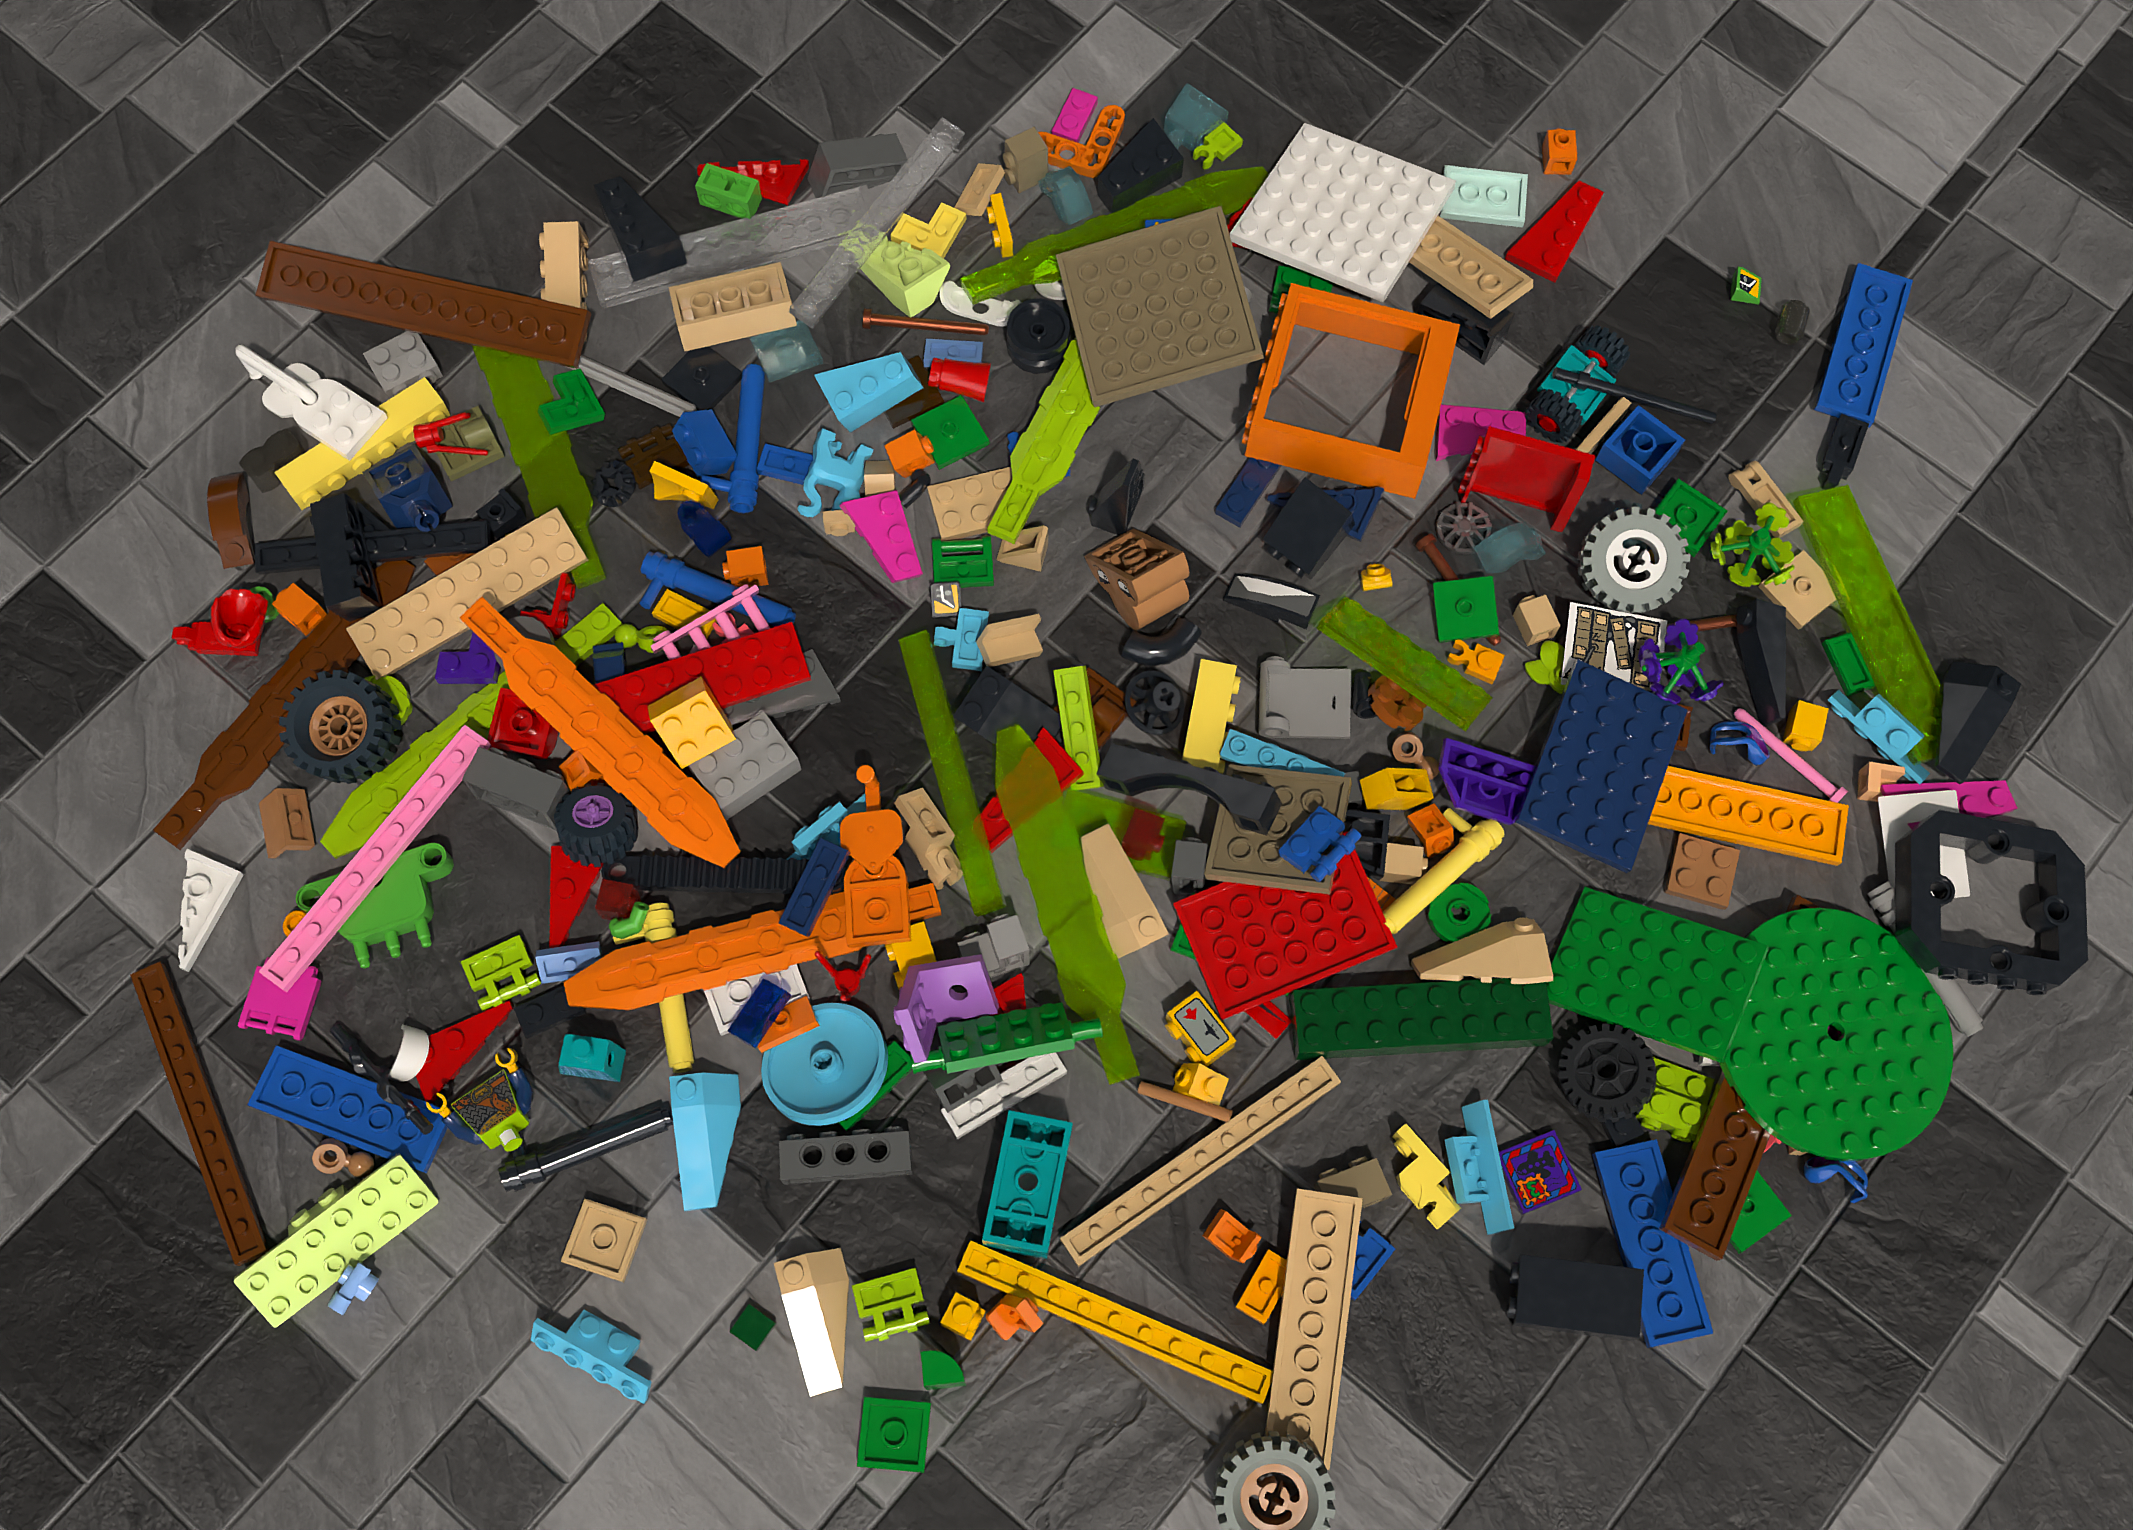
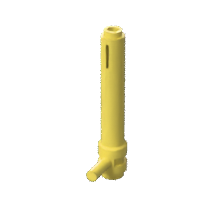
(1472, 848)
(672, 1010)

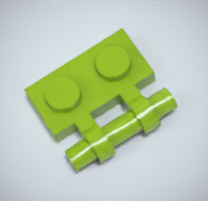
(497, 964)
(888, 1294)

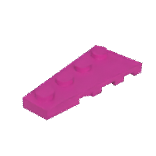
(1974, 798)

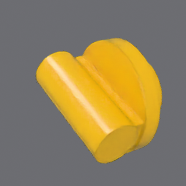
(1375, 577)

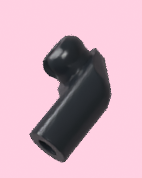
(916, 489)

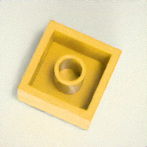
(691, 722)

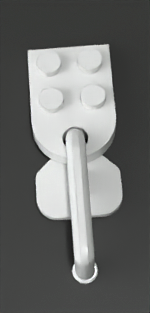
(318, 405)

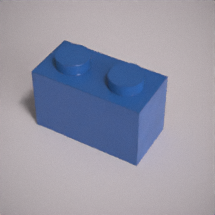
(704, 442)

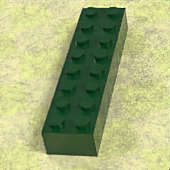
(1419, 1018)

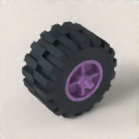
(595, 825)

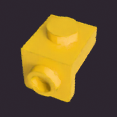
(1200, 1083)

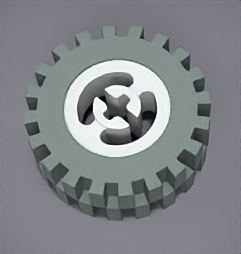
(1606, 541)

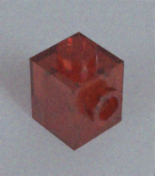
(1143, 835)
(616, 899)

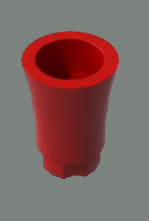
(960, 377)

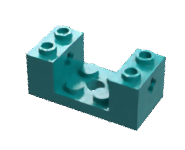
(1020, 1218)

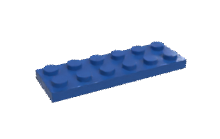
(1863, 344)
(344, 1108)
(1637, 1200)

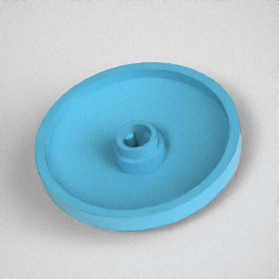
(827, 1069)

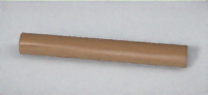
(1185, 1101)

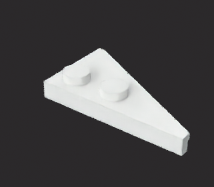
(206, 895)

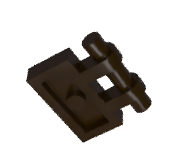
(666, 452)

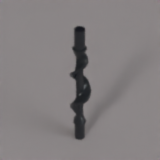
(385, 1089)

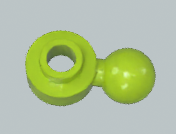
(630, 636)

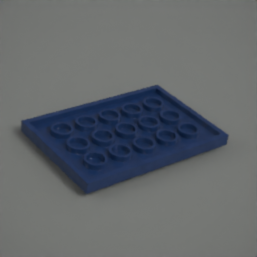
(1601, 766)

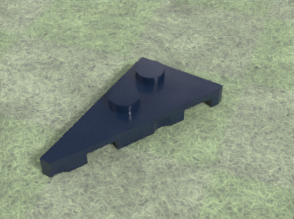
(1359, 502)

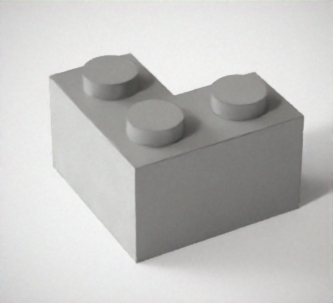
(1002, 946)

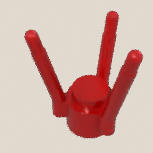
(431, 433)
(846, 980)

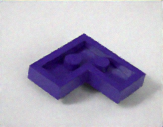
(469, 667)

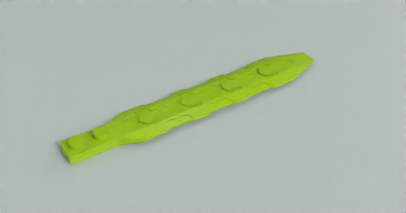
(1047, 445)
(379, 795)

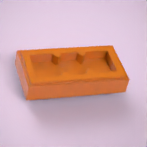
(791, 1022)

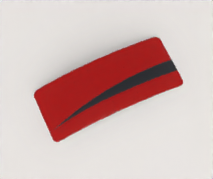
(1270, 1018)

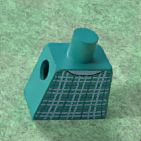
(589, 1058)

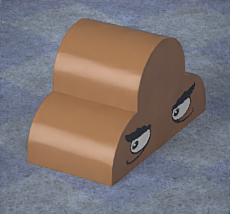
(1141, 576)

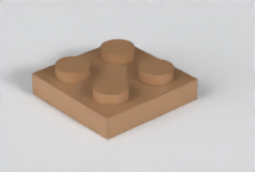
(1702, 871)

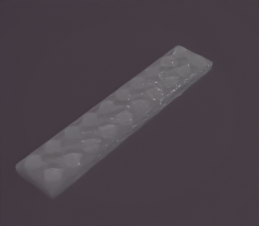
(738, 246)

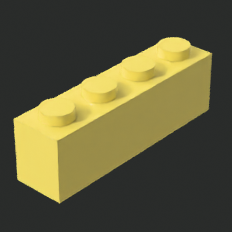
(1210, 713)

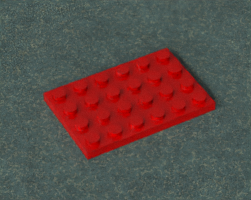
(1276, 940)

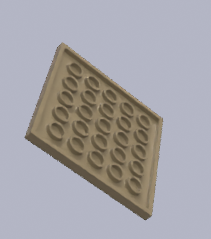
(1158, 306)

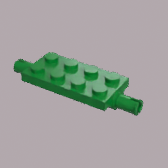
(1006, 1038)

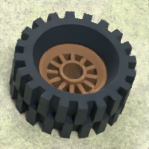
(347, 700)

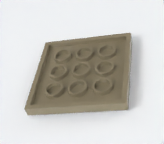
(1254, 858)

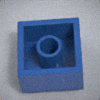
(1640, 449)

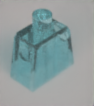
(1192, 118)

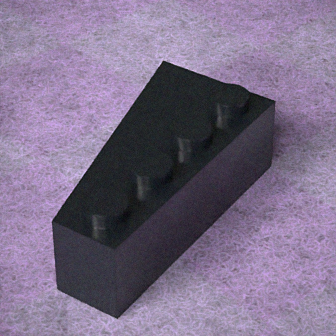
(640, 234)
(344, 558)

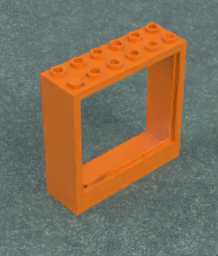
(1340, 457)

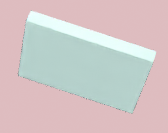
(1486, 196)

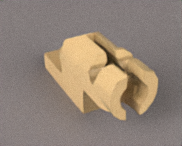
(929, 837)

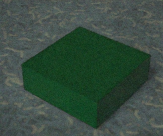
(752, 1327)

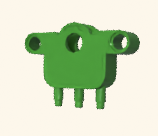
(393, 907)

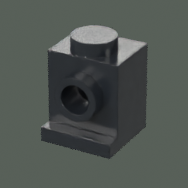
(502, 514)

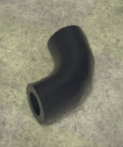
(1162, 648)

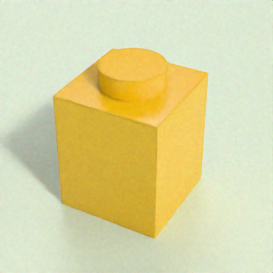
(1805, 726)

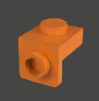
(1232, 1237)
(1012, 1314)

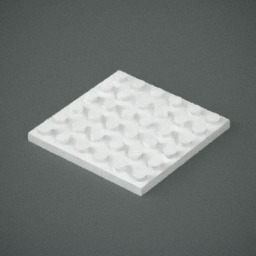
(1343, 212)

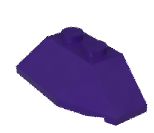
(1484, 781)

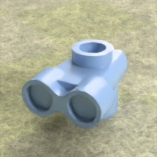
(355, 1282)

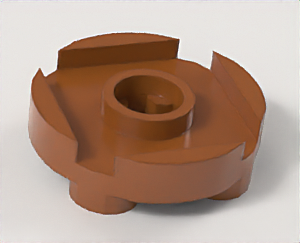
(1395, 704)

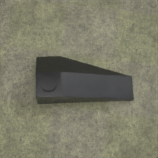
(1118, 500)

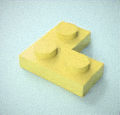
(936, 235)

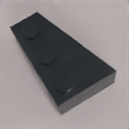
(1140, 169)
(1373, 842)

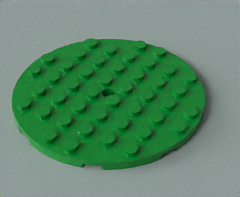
(1893, 1049)

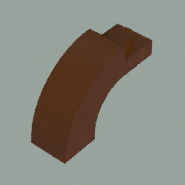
(227, 517)

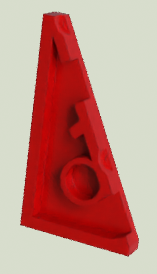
(775, 180)
(568, 893)

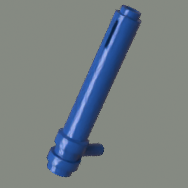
(744, 478)
(675, 574)

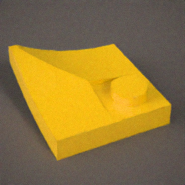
(677, 486)

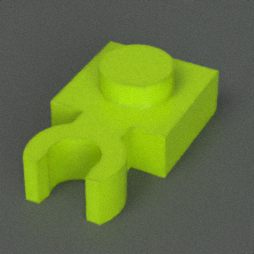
(1218, 143)

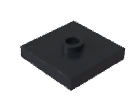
(702, 378)

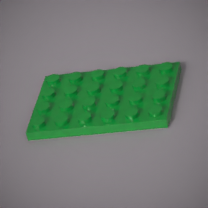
(1655, 974)

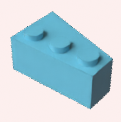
(868, 388)

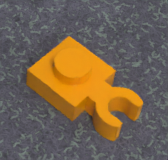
(1480, 662)

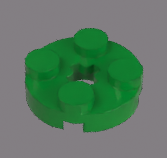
(1456, 896)

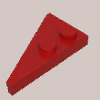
(456, 1047)

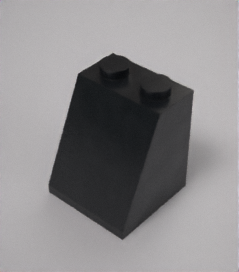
(1308, 529)

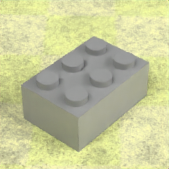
(746, 766)

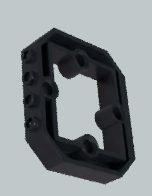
(2057, 916)

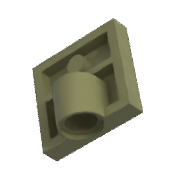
(469, 434)

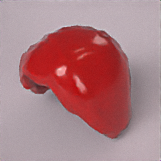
(238, 617)

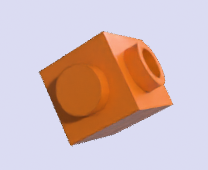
(1559, 152)

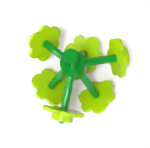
(1742, 538)

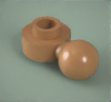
(1415, 754)
(358, 1164)

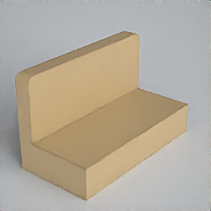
(1010, 641)

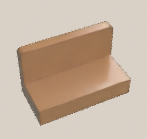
(286, 821)

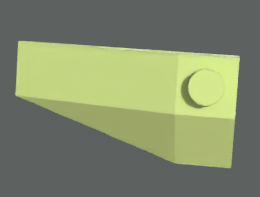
(906, 275)

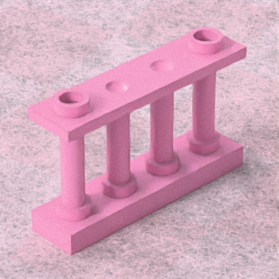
(741, 596)

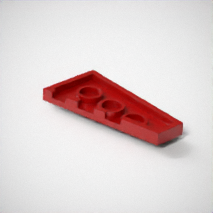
(1555, 235)
(1067, 772)

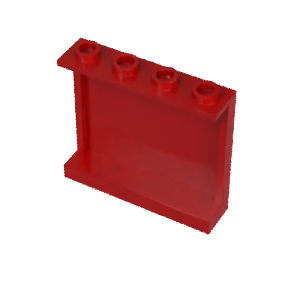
(1528, 473)

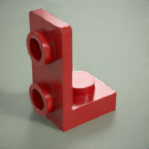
(559, 616)

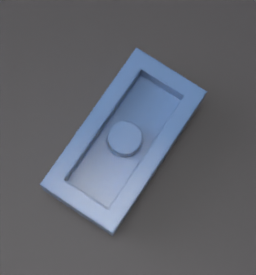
(952, 349)
(566, 961)

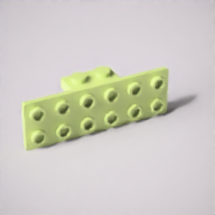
(333, 1235)

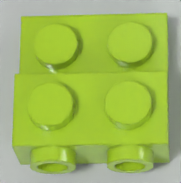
(1677, 1101)

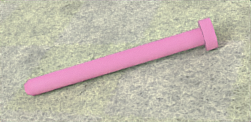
(1792, 758)

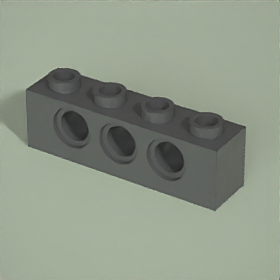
(895, 1163)

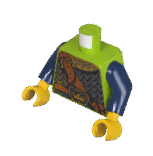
(492, 1110)

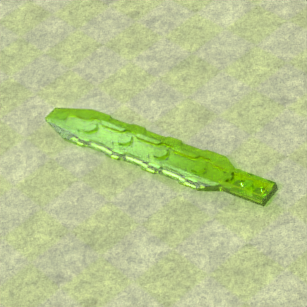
(1038, 262)
(542, 457)
(1063, 895)

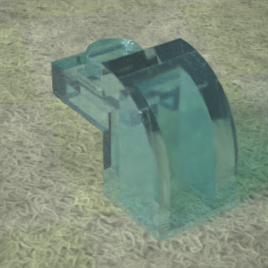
(1067, 194)
(1508, 547)

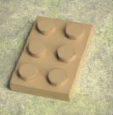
(969, 503)

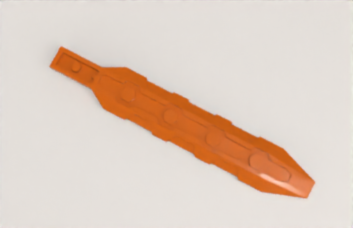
(607, 739)
(718, 955)

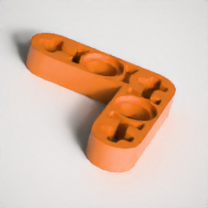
(1085, 153)

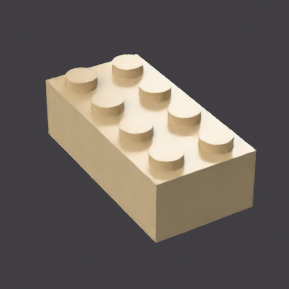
(732, 306)

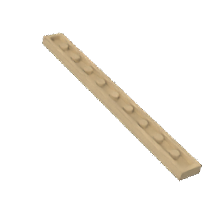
(1199, 1161)

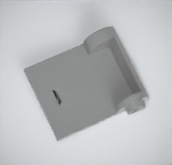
(1300, 701)

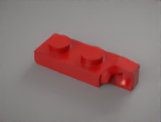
(203, 641)

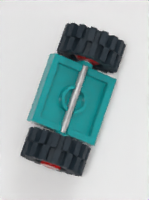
(1559, 405)

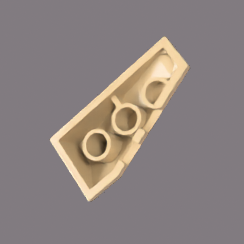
(1125, 904)
(1502, 951)
(816, 1305)

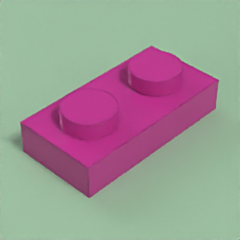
(1075, 115)

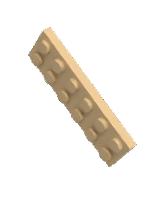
(1469, 269)

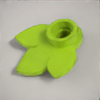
(1549, 666)

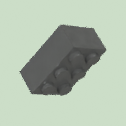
(515, 786)

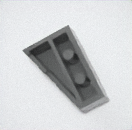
(855, 163)

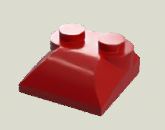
(519, 728)

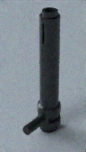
(538, 1165)

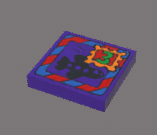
(1538, 1172)

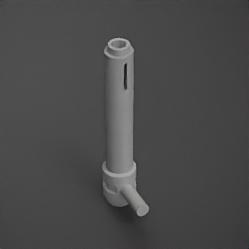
(1955, 1000)

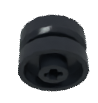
(1038, 335)

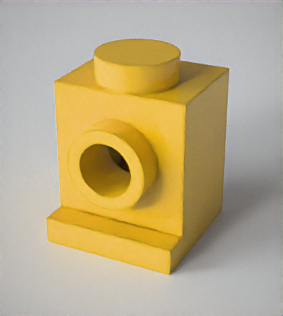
(963, 1316)

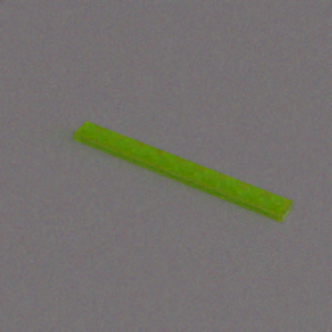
(952, 774)

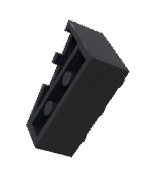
(1477, 333)

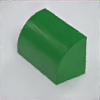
(940, 1371)

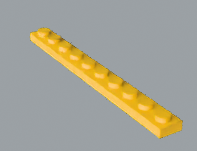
(1117, 1322)

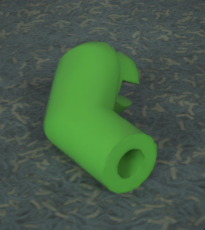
(627, 927)

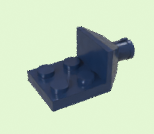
(408, 490)

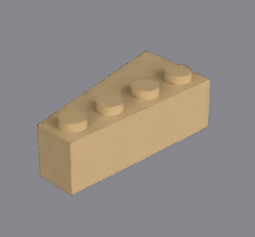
(564, 263)

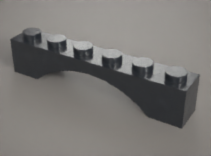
(1135, 772)

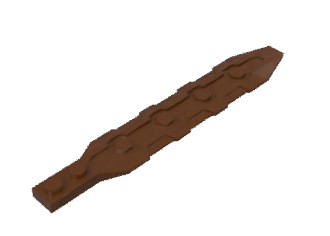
(253, 739)

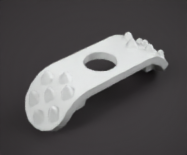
(957, 302)

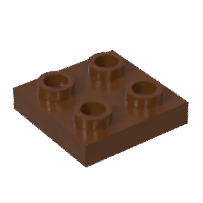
(1107, 706)

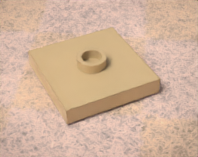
(1804, 593)
(604, 1240)

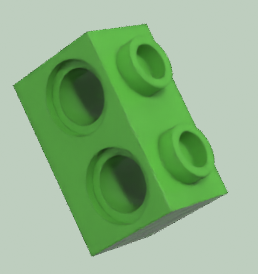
(728, 191)

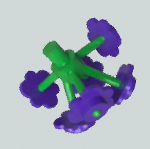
(1681, 664)

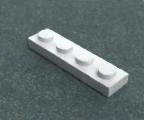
(1016, 1086)

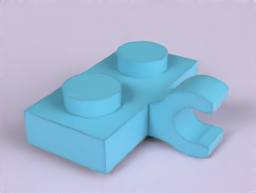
(964, 638)

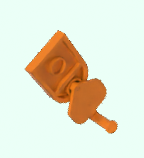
(878, 901)

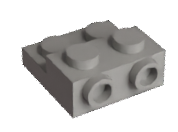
(402, 363)

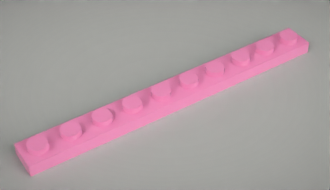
(373, 860)

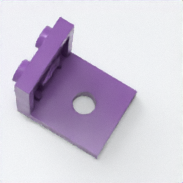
(931, 1000)

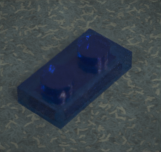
(759, 1013)

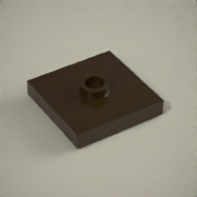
(917, 403)

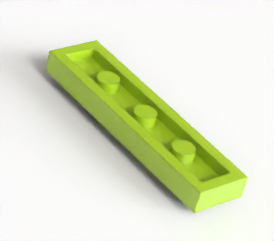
(1078, 724)

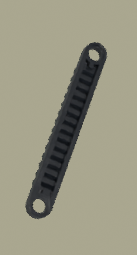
(699, 875)

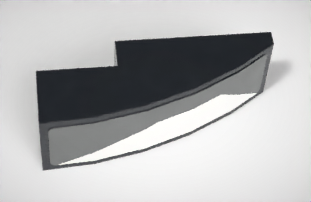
(1272, 599)

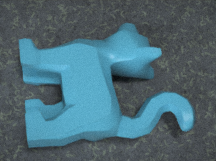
(833, 472)

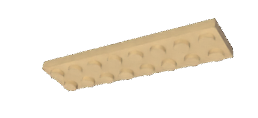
(497, 573)
(1314, 1319)

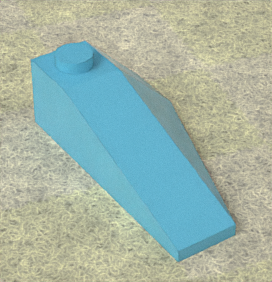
(704, 1126)

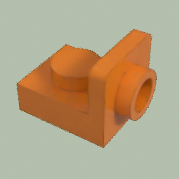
(1432, 830)

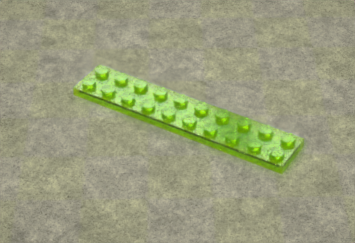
(1874, 611)

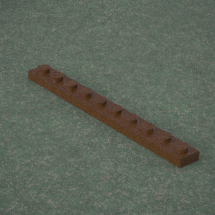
(200, 1114)

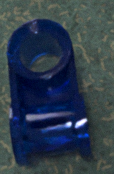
(705, 531)

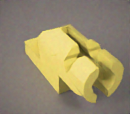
(1422, 1178)

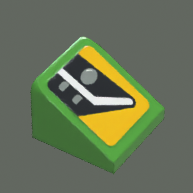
(1745, 286)

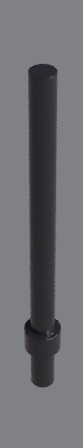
(1583, 380)

